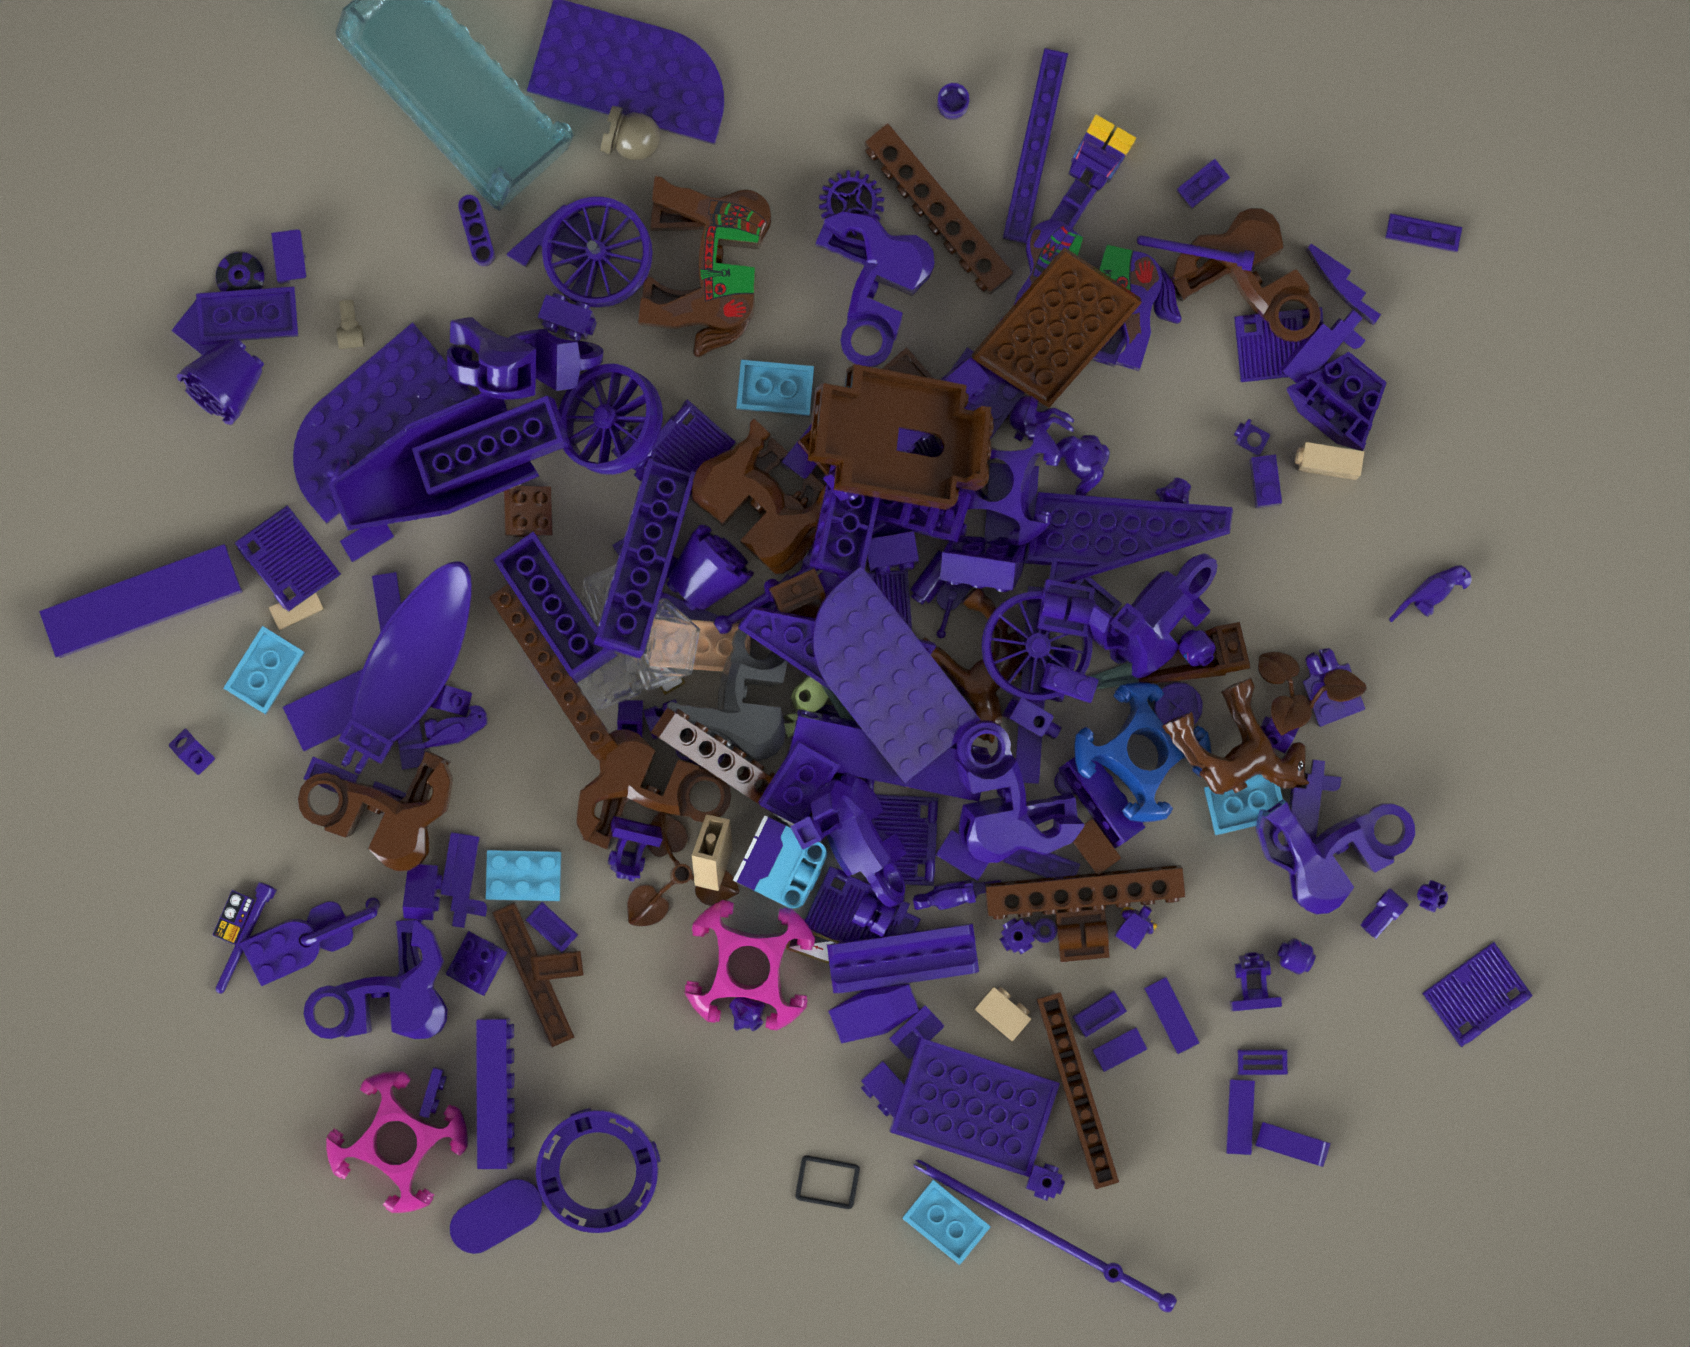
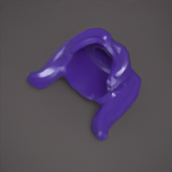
(1085, 459)

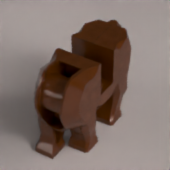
(742, 474)

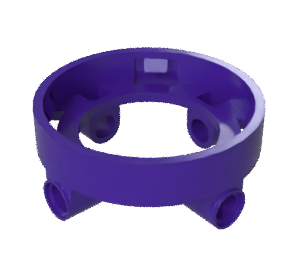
(551, 1186)

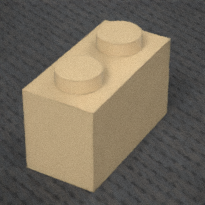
(1002, 1013)

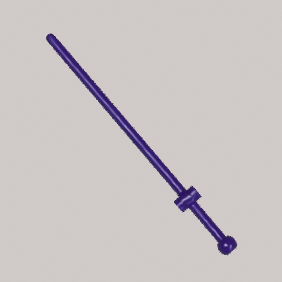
(725, 623)
(1165, 1301)

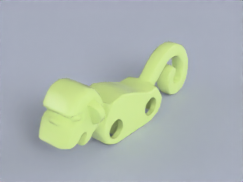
(815, 700)

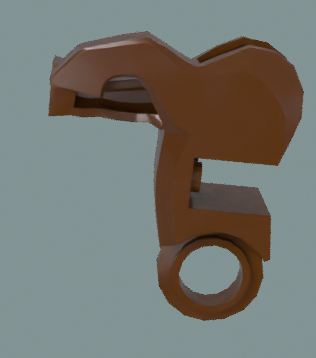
(1257, 232)
(622, 780)
(403, 832)

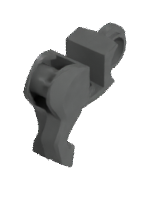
(749, 727)

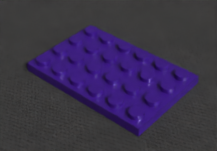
(974, 1107)

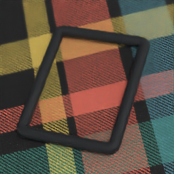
(825, 1202)

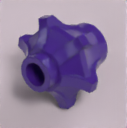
(1175, 492)
(747, 1013)

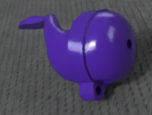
(1025, 413)

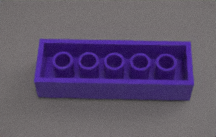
(491, 446)
(553, 606)
(493, 1093)

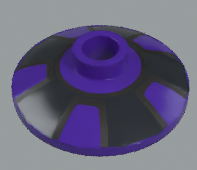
(252, 271)

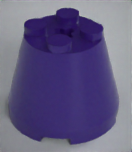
(222, 379)
(708, 569)

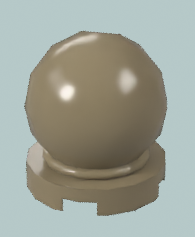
(632, 135)

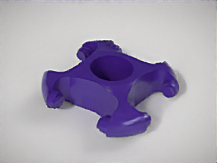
(1016, 502)

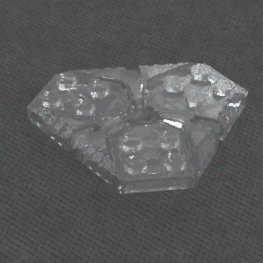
(666, 658)

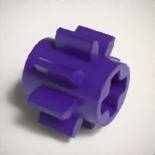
(1432, 896)

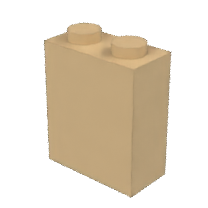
(1329, 460)
(712, 852)

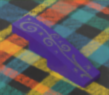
(1335, 276)

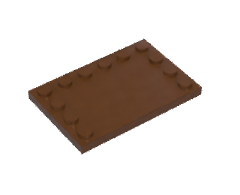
(1056, 327)

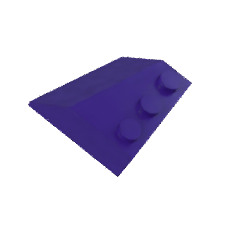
(983, 563)

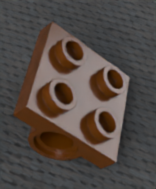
(528, 511)
(1082, 935)

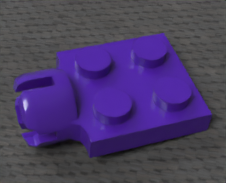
(1324, 709)

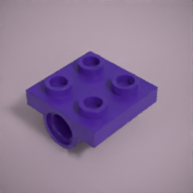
(1066, 608)
(476, 963)

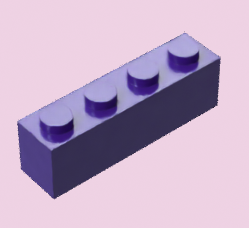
(1102, 802)

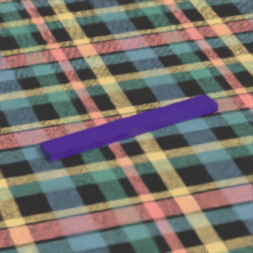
(1035, 146)
(387, 601)
(1029, 745)

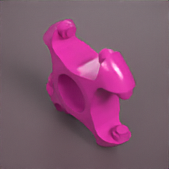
(771, 944)
(367, 1150)

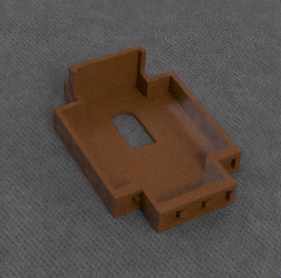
(860, 428)

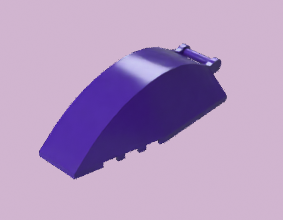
(388, 482)

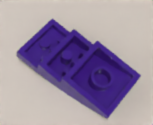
(924, 519)

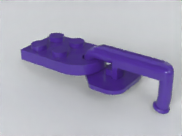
(281, 951)

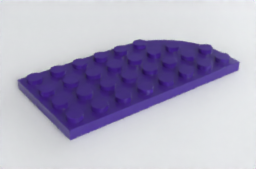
(626, 63)
(886, 676)

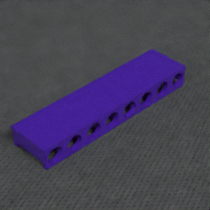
(843, 533)
(644, 559)
(140, 601)
(857, 755)

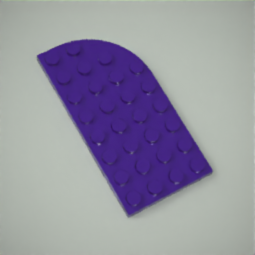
(369, 407)

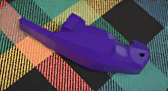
(1435, 590)
(451, 730)
(950, 894)

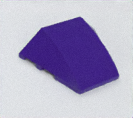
(1340, 400)

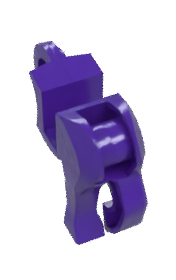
(896, 261)
(512, 364)
(1143, 629)
(844, 816)
(1007, 823)
(1314, 873)
(414, 1003)

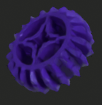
(841, 197)

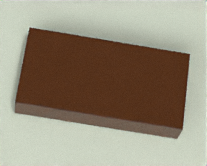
(557, 966)

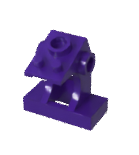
(625, 863)
(1254, 998)

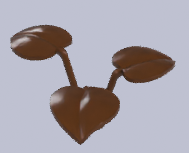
(1295, 711)
(645, 904)

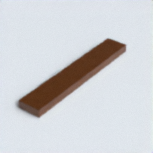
(540, 992)

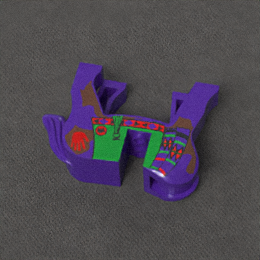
(1127, 267)

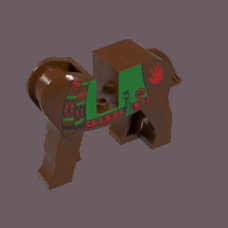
(726, 290)

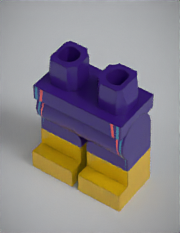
(1095, 159)

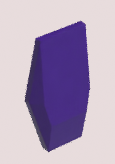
(873, 1012)

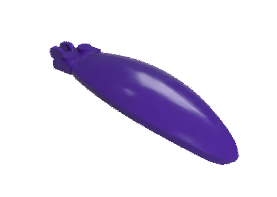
(409, 663)

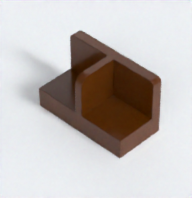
(1096, 847)

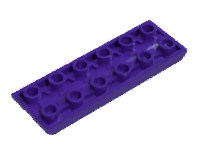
(903, 958)

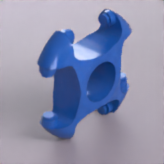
(1115, 756)

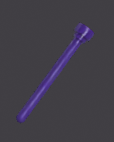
(1243, 259)
(263, 895)

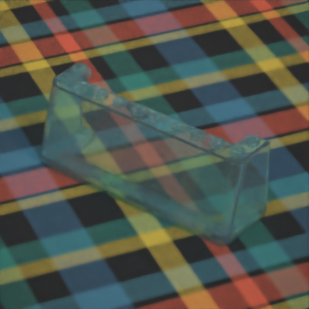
(454, 93)

